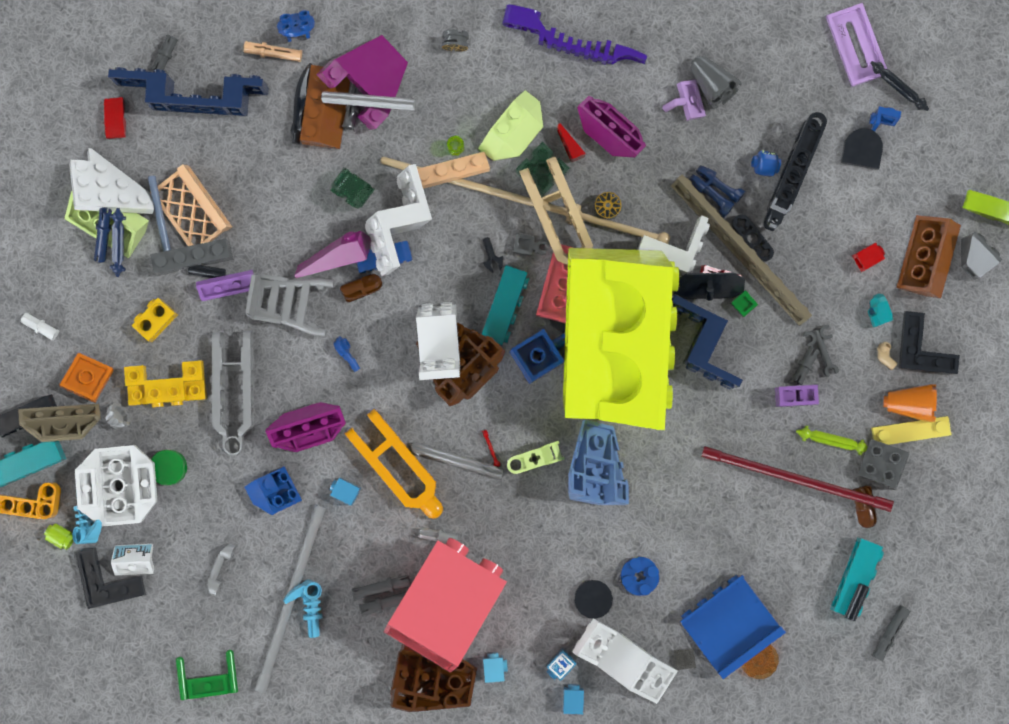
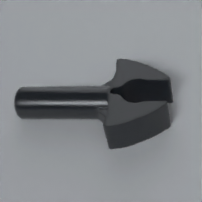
(491, 255)

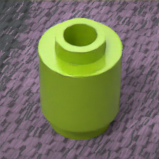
(59, 536)

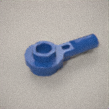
(342, 347)

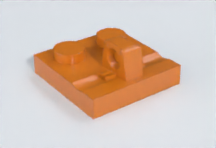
(86, 377)

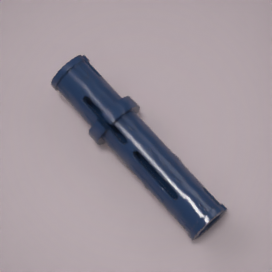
(103, 228)

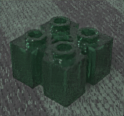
(539, 157)

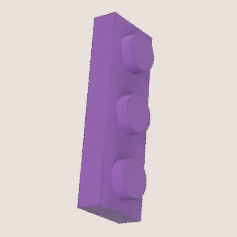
(224, 285)

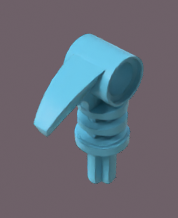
(85, 532)
(311, 602)

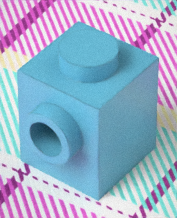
(494, 667)

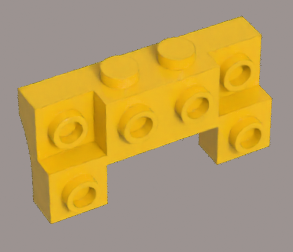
(161, 391)

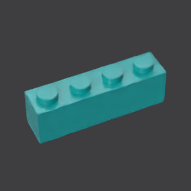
(504, 304)
(29, 461)
(858, 570)

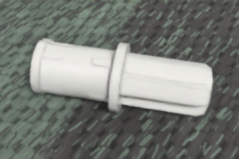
(39, 326)

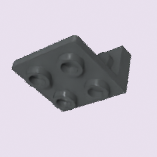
(883, 464)

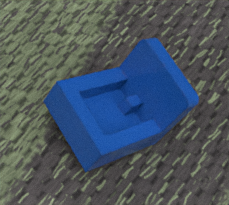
(885, 116)

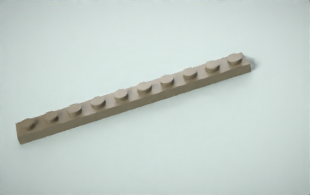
(741, 250)

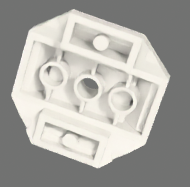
(97, 489)

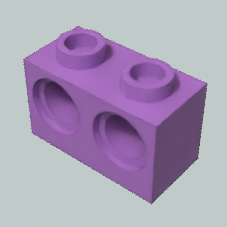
(796, 395)

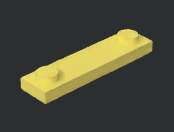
(912, 431)

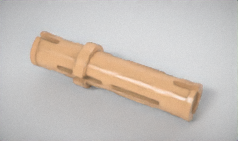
(272, 51)

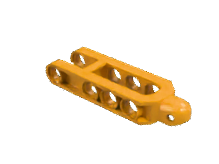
(427, 500)

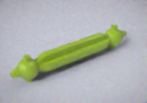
(832, 440)

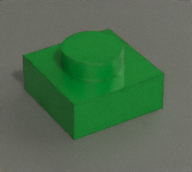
(744, 303)

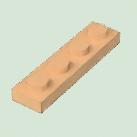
(453, 170)

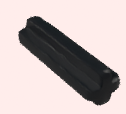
(206, 271)
(857, 602)

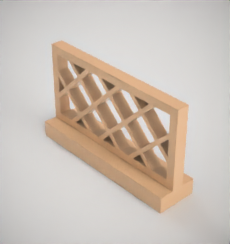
(202, 197)

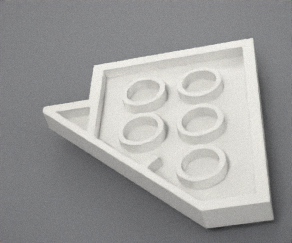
(101, 184)

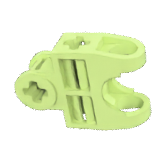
(543, 455)

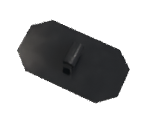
(710, 285)

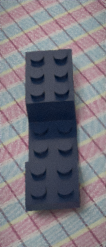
(161, 94)

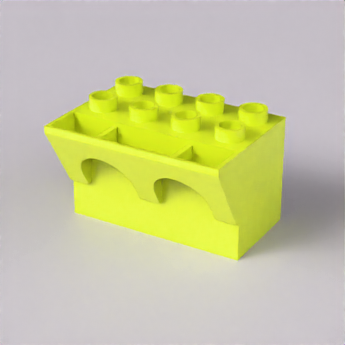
(619, 336)

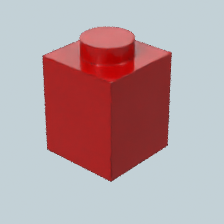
(869, 256)

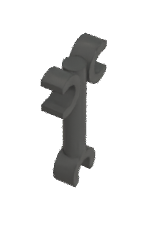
(818, 337)

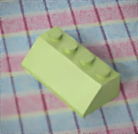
(134, 225)

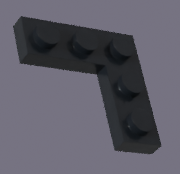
(911, 349)
(93, 585)

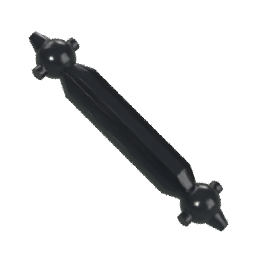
(899, 85)

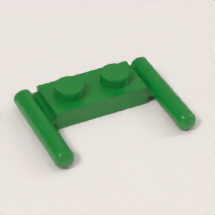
(207, 685)

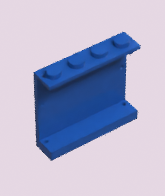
(731, 626)

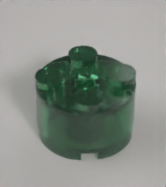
(352, 187)

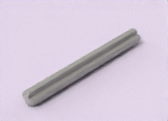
(368, 100)
(457, 460)

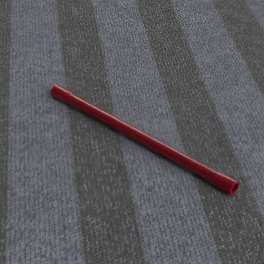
(875, 501)

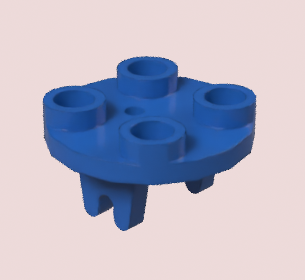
(296, 24)

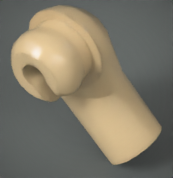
(883, 355)

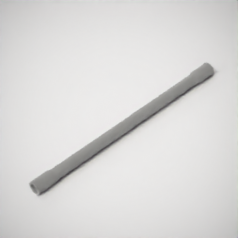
(265, 675)

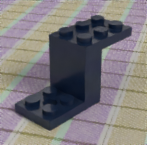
(705, 343)

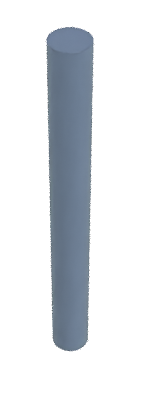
(159, 213)

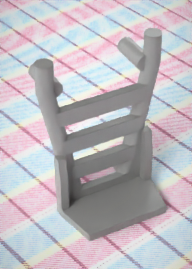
(256, 312)

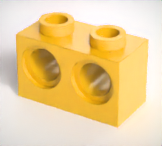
(158, 324)

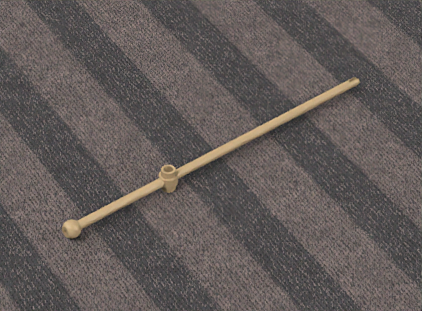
(663, 236)

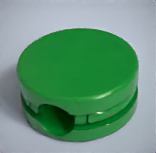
(169, 467)

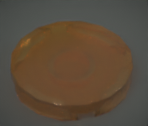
(762, 664)

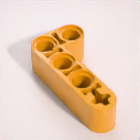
(37, 505)

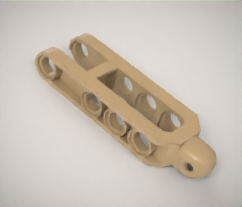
(564, 193)

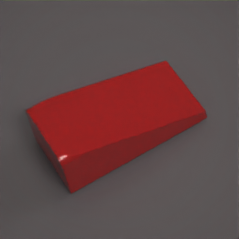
(572, 148)

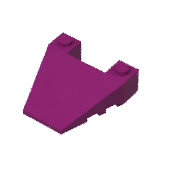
(374, 69)

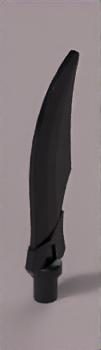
(299, 104)

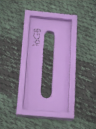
(866, 38)

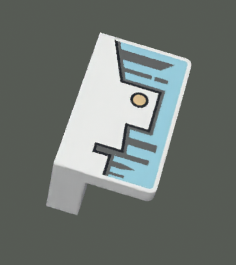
(132, 559)

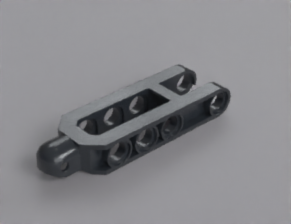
(804, 150)

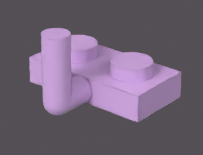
(690, 99)

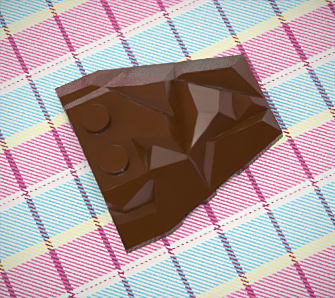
(478, 365)
(427, 686)

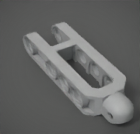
(232, 436)

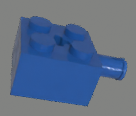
(545, 347)

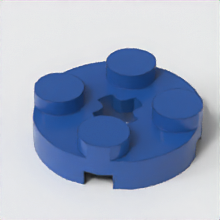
(629, 579)

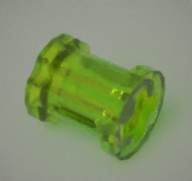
(456, 152)

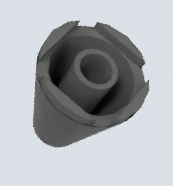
(714, 81)

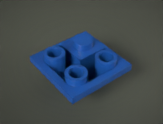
(273, 492)

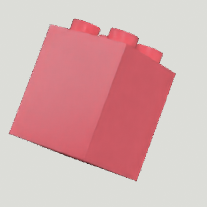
(446, 604)

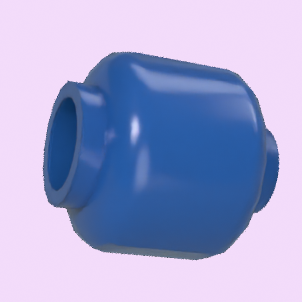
(766, 163)

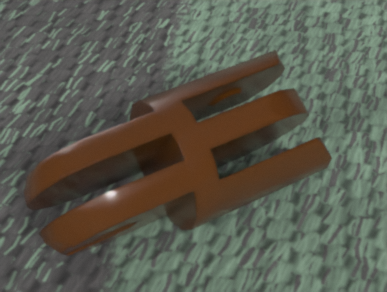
(361, 287)
(865, 513)

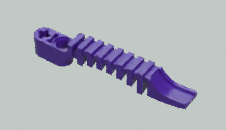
(529, 19)

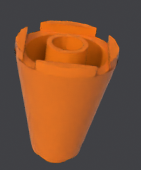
(913, 402)

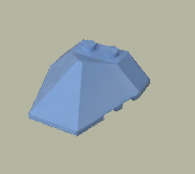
(596, 468)

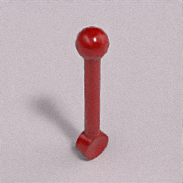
(496, 463)

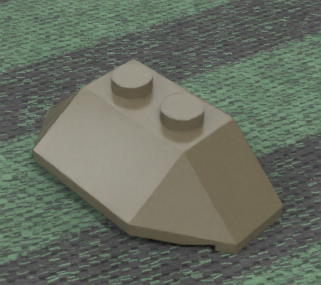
(59, 422)

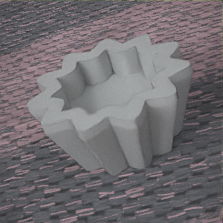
(117, 416)

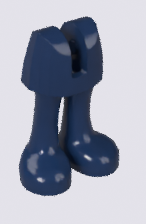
(711, 179)

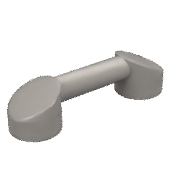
(213, 584)

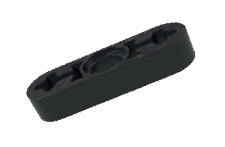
(766, 245)

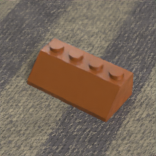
(322, 120)
(929, 256)

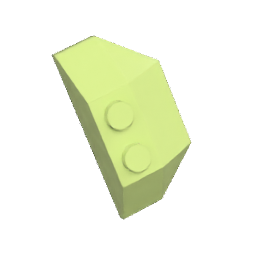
(514, 129)

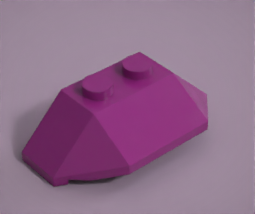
(610, 128)
(306, 427)

